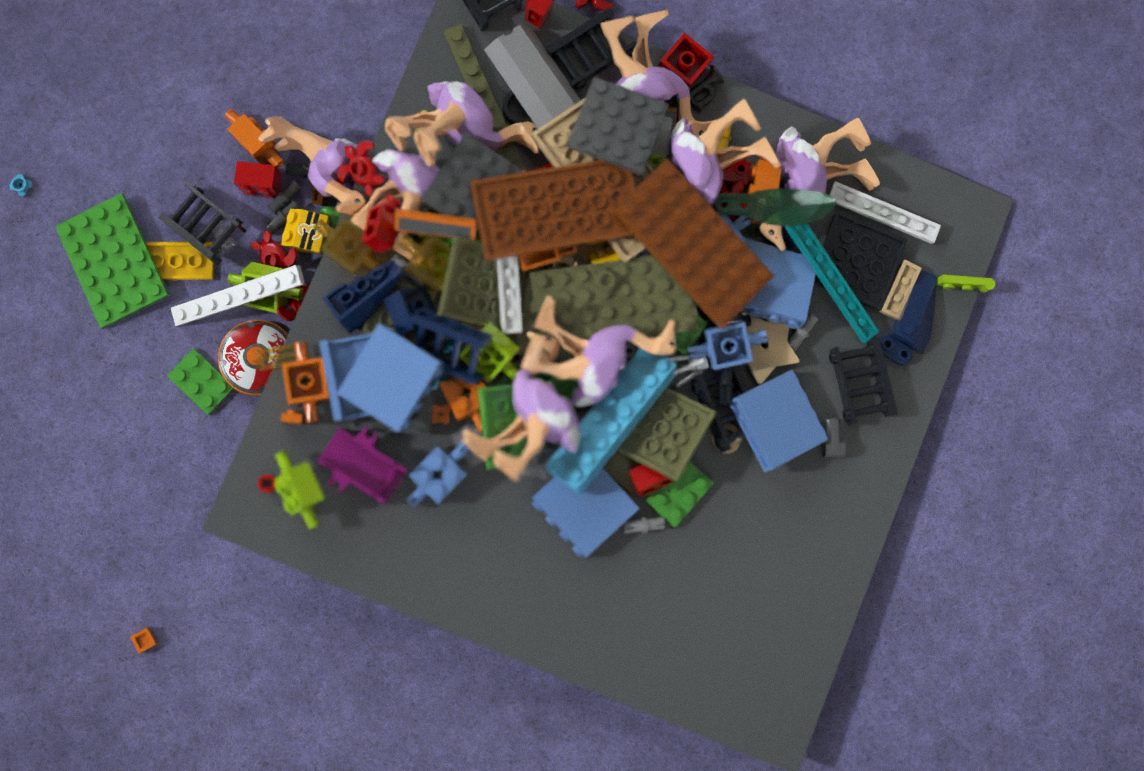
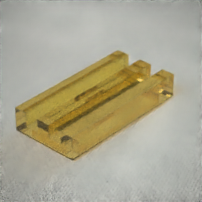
(275, 349)

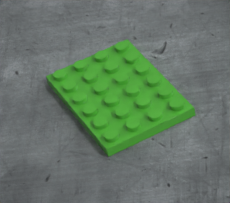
(112, 260)

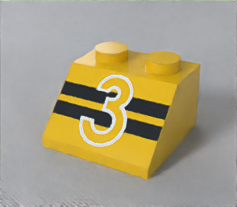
(300, 231)

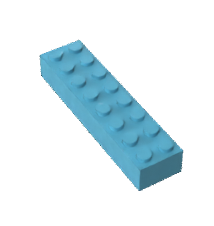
(612, 420)

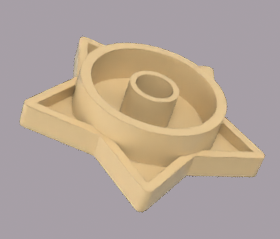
(777, 352)

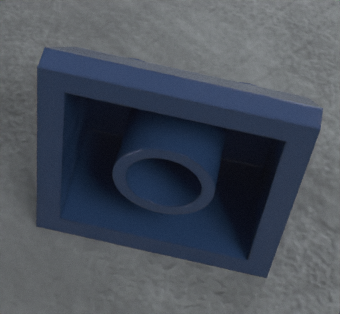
(406, 302)

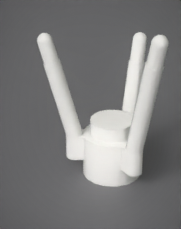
(696, 364)

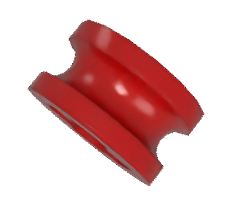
(392, 203)
(267, 477)

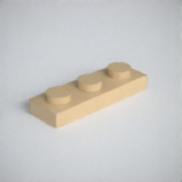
(900, 289)

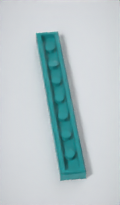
(833, 281)

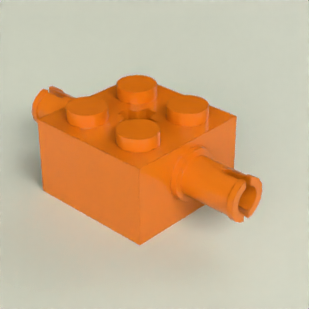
(247, 133)
(762, 177)
(296, 373)
(462, 406)

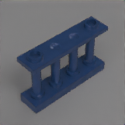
(460, 333)

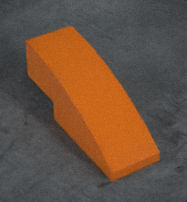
(542, 258)

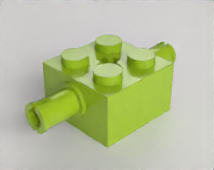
(270, 303)
(495, 356)
(298, 489)

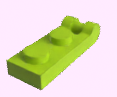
(966, 283)

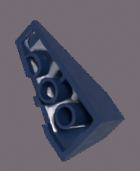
(358, 300)
(916, 319)

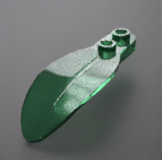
(778, 206)

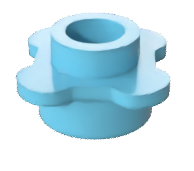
(19, 179)

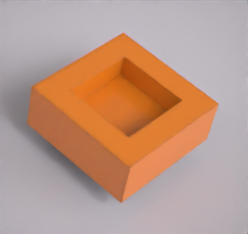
(292, 417)
(143, 640)

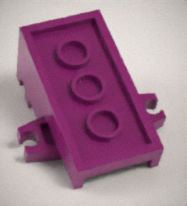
(358, 463)

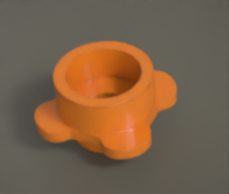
(440, 419)

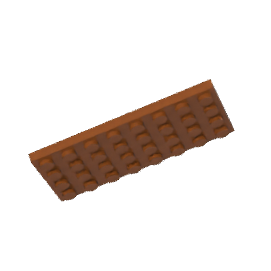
(550, 208)
(693, 243)

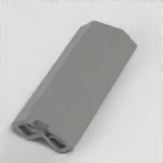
(532, 74)

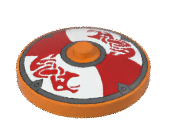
(239, 358)

